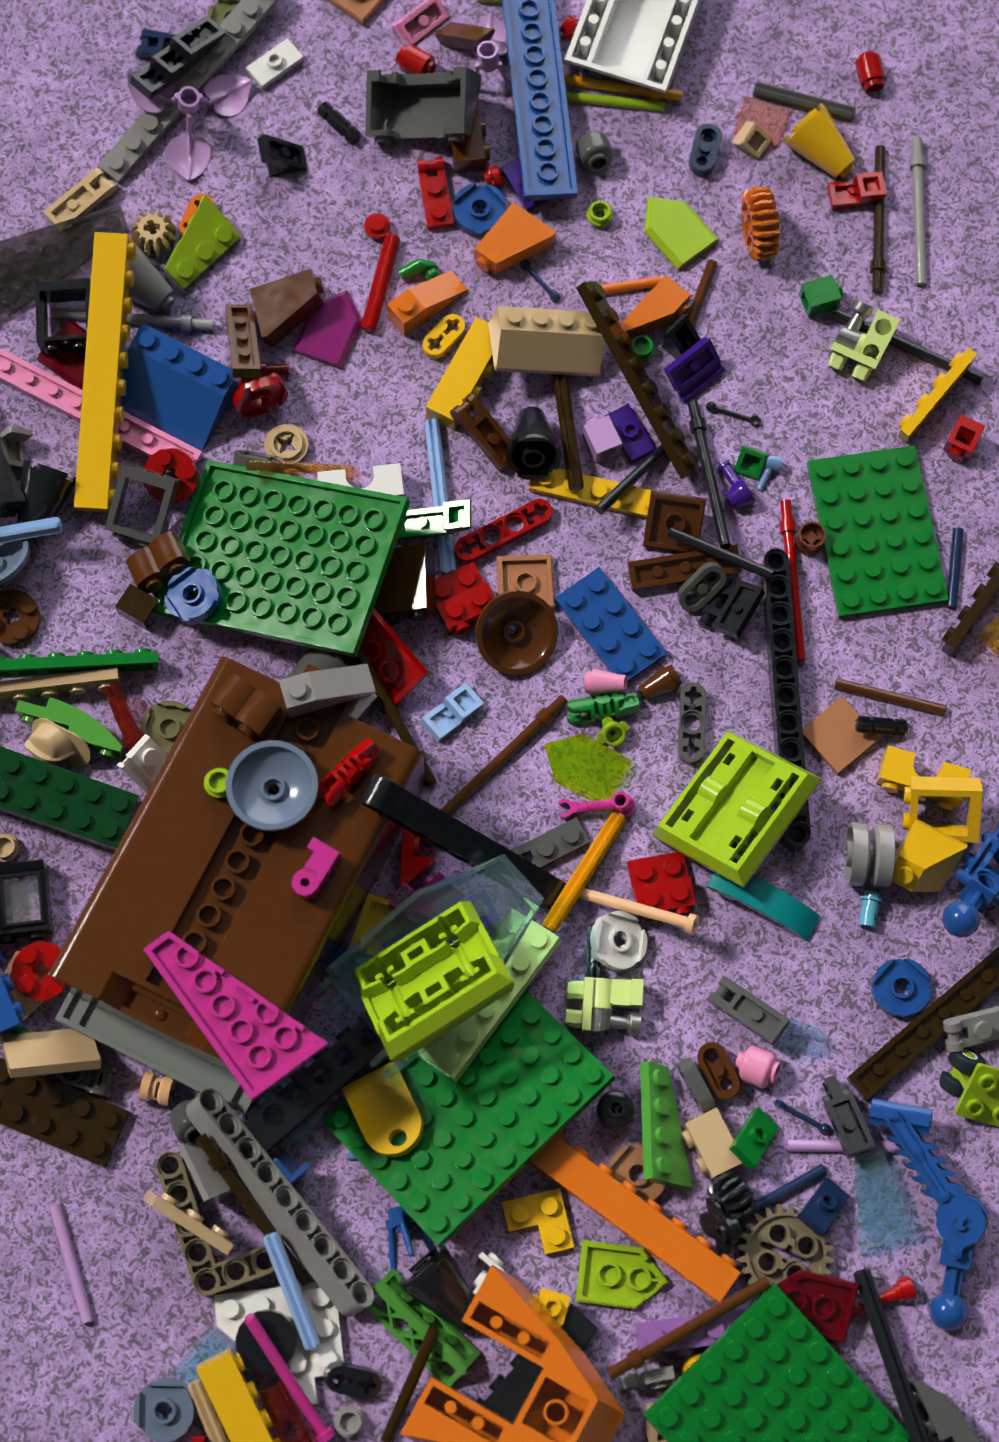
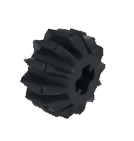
(732, 1196)

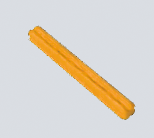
(584, 872)

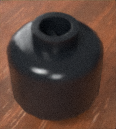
(615, 1121)

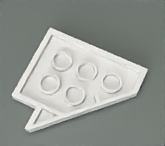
(304, 1364)

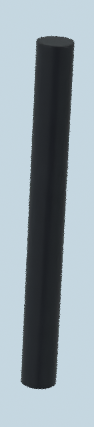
(630, 480)
(720, 553)

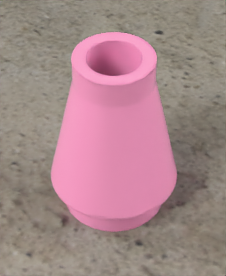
(602, 682)

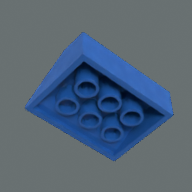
(176, 387)

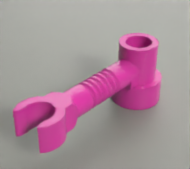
(605, 804)

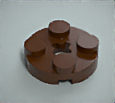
(28, 614)

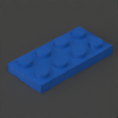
(610, 625)

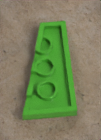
(662, 1140)

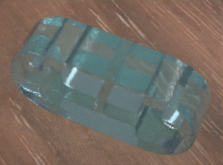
(800, 1044)

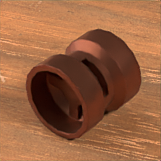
(812, 533)

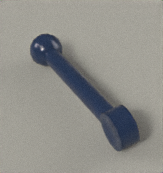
(526, 265)
(823, 1128)

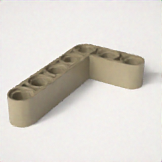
(188, 1240)

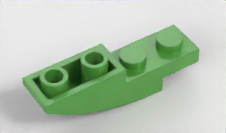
(75, 721)

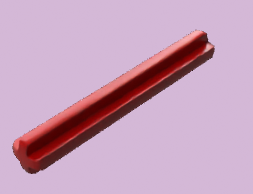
(380, 282)

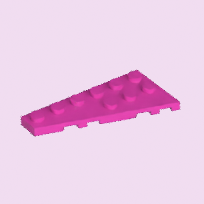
(243, 1027)

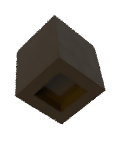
(136, 606)

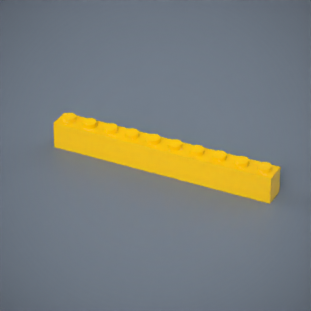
(104, 371)

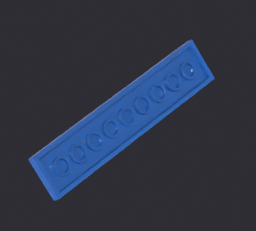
(539, 100)

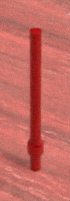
(788, 529)

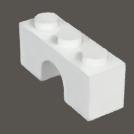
(386, 479)

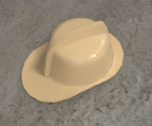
(56, 744)

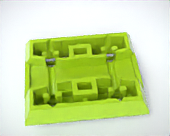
(736, 804)
(432, 980)

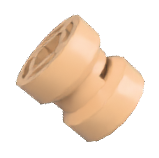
(156, 1088)

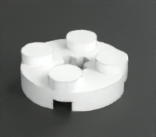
(603, 943)

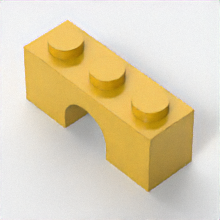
(898, 767)

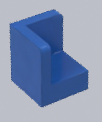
(291, 1169)

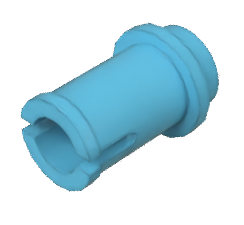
(870, 909)

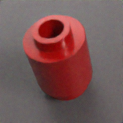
(415, 60)
(870, 71)

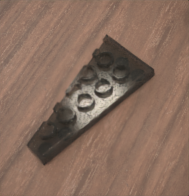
(50, 255)

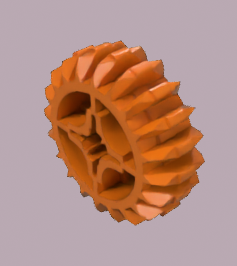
(760, 223)

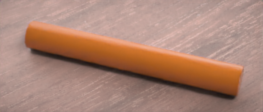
(631, 285)

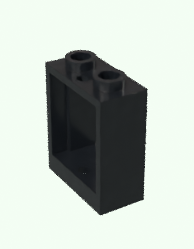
(56, 292)

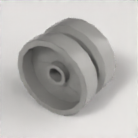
(869, 854)

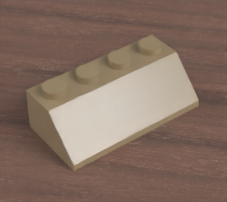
(545, 341)

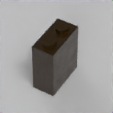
(408, 585)

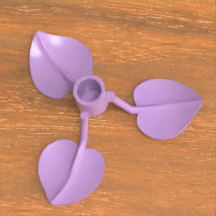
(489, 51)
(226, 94)

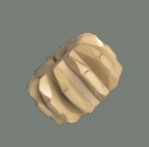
(150, 242)

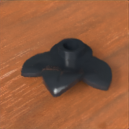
(716, 1225)

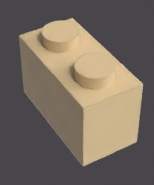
(711, 1142)

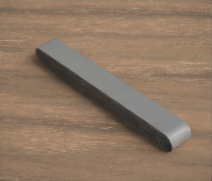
(290, 1212)

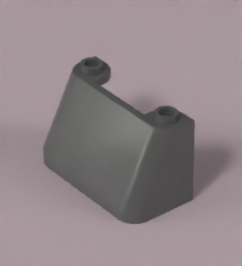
(421, 105)

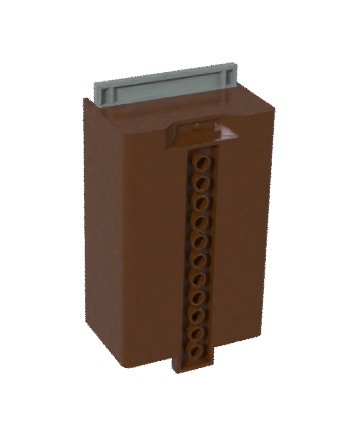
(225, 888)

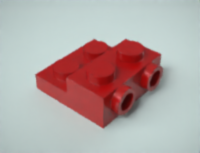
(461, 598)
(662, 883)

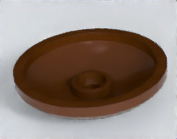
(533, 638)

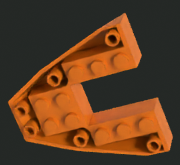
(564, 1404)

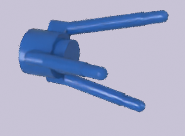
(402, 1224)

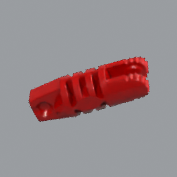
(348, 772)

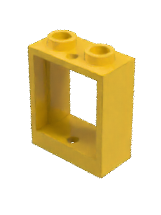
(947, 787)

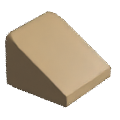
(752, 139)

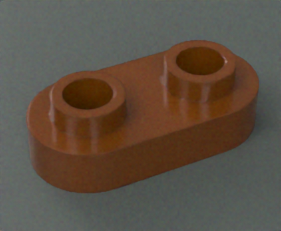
(719, 1070)

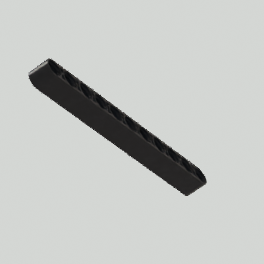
(784, 684)

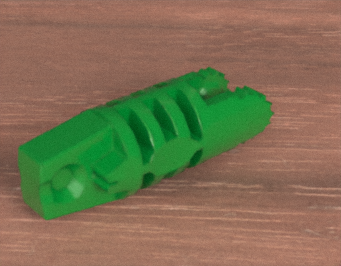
(588, 709)

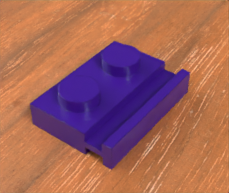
(694, 369)

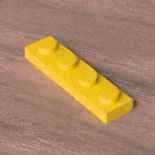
(942, 387)

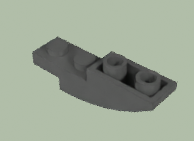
(941, 1417)

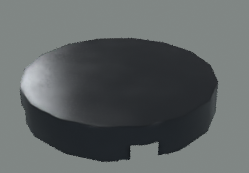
(279, 1331)

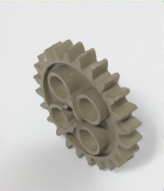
(793, 1232)

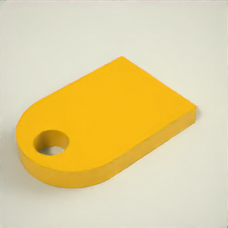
(385, 1110)

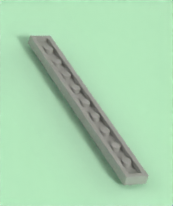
(152, 126)

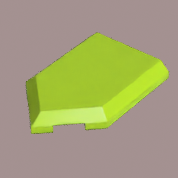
(677, 230)
(616, 1275)

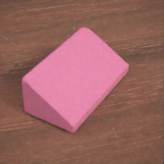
(421, 21)

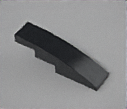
(178, 58)

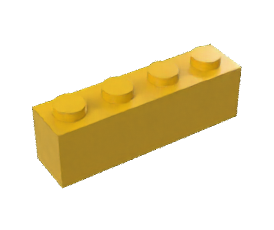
(463, 375)
(235, 1398)

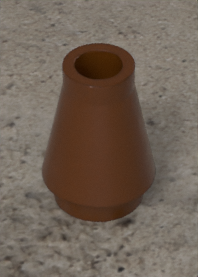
(660, 683)

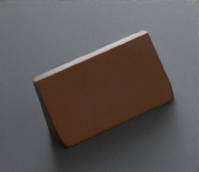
(463, 35)

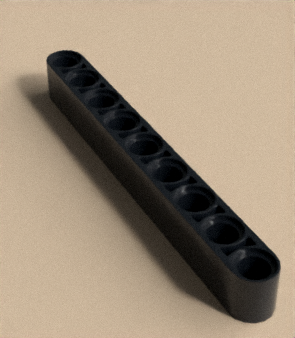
(451, 834)

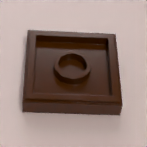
(674, 511)

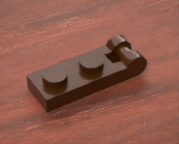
(482, 429)

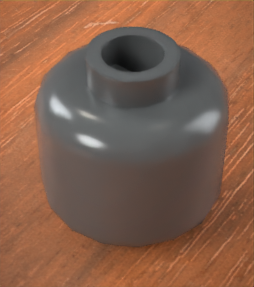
(594, 151)
(182, 1126)

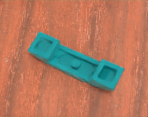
(770, 902)

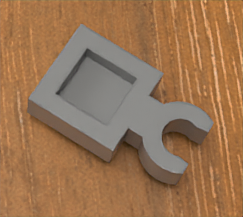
(656, 1377)

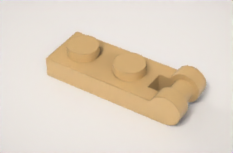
(81, 197)

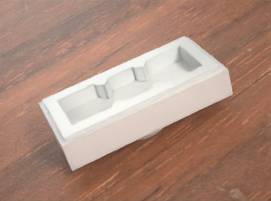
(275, 64)

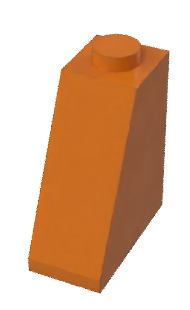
(513, 239)

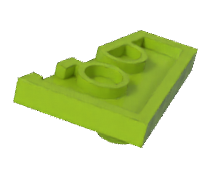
(202, 243)

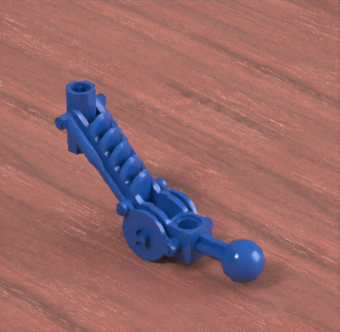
(981, 888)
(959, 1216)

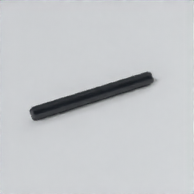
(890, 1356)

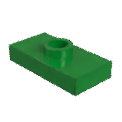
(753, 1138)

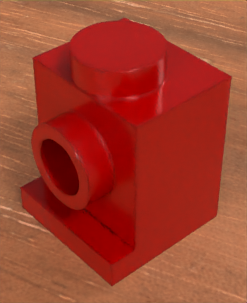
(967, 431)

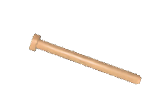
(689, 923)

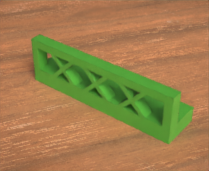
(450, 1344)

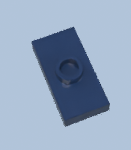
(823, 1206)

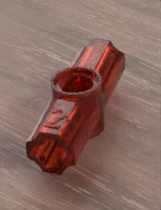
(283, 1409)

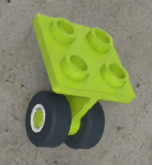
(974, 1084)

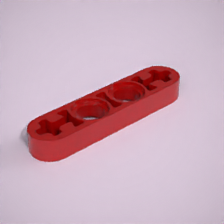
(501, 528)

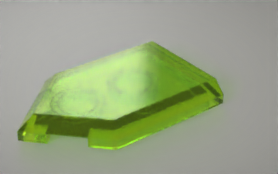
(586, 766)

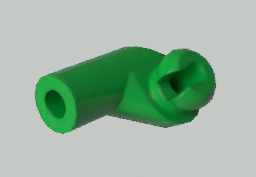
(421, 267)

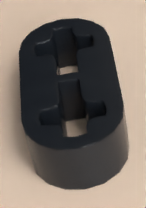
(351, 1387)

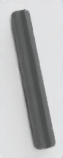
(802, 101)

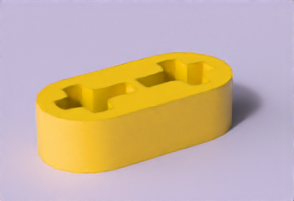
(439, 332)

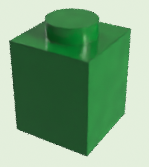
(820, 295)

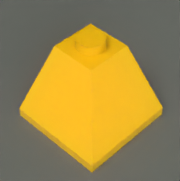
(926, 858)

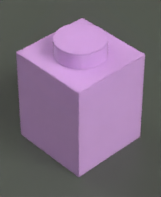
(601, 438)

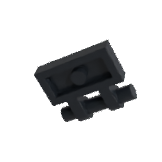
(737, 610)

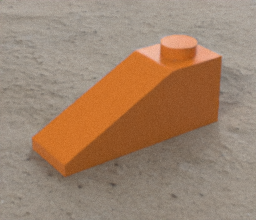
(424, 301)
(657, 309)

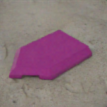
(330, 331)

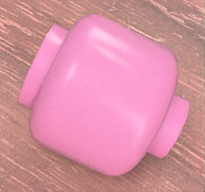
(758, 1067)

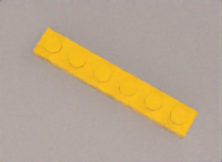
(633, 502)

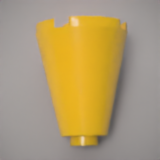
(821, 143)

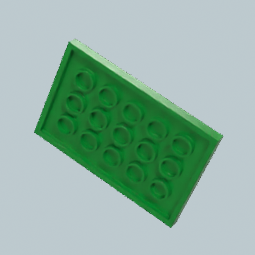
(877, 531)

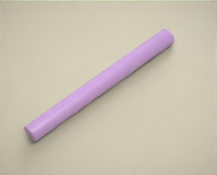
(833, 1146)
(71, 1263)

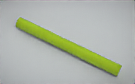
(614, 101)

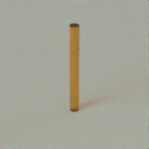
(295, 467)

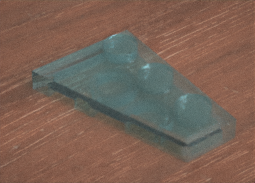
(879, 1204)

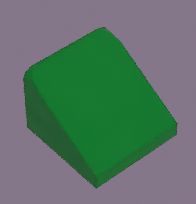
(751, 462)

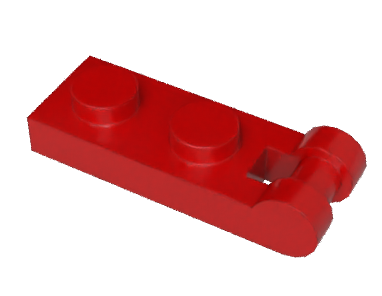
(435, 194)

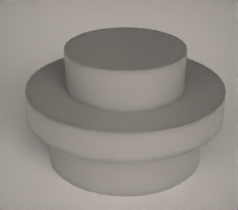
(349, 1421)

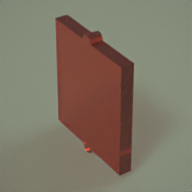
(766, 115)

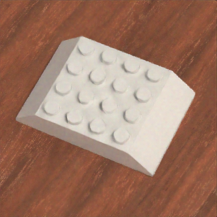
(633, 39)

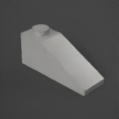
(325, 688)

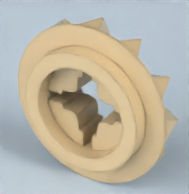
(283, 434)

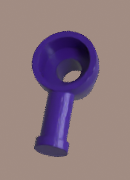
(739, 493)

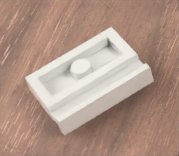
(143, 762)

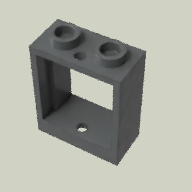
(149, 477)

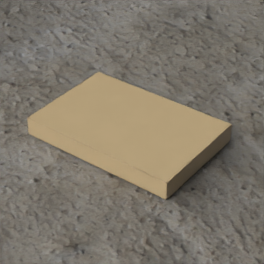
(49, 1052)

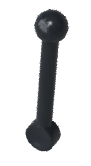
(754, 420)

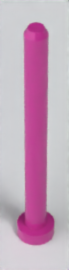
(323, 1432)

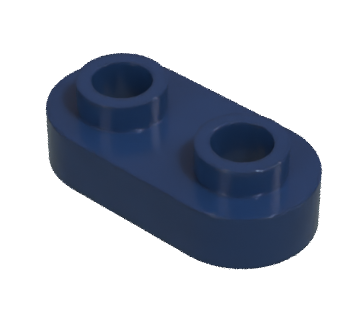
(703, 150)

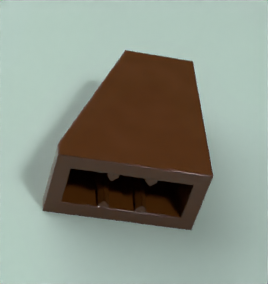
(286, 304)

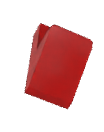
(412, 867)

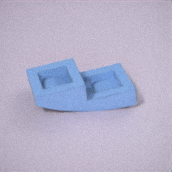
(452, 712)

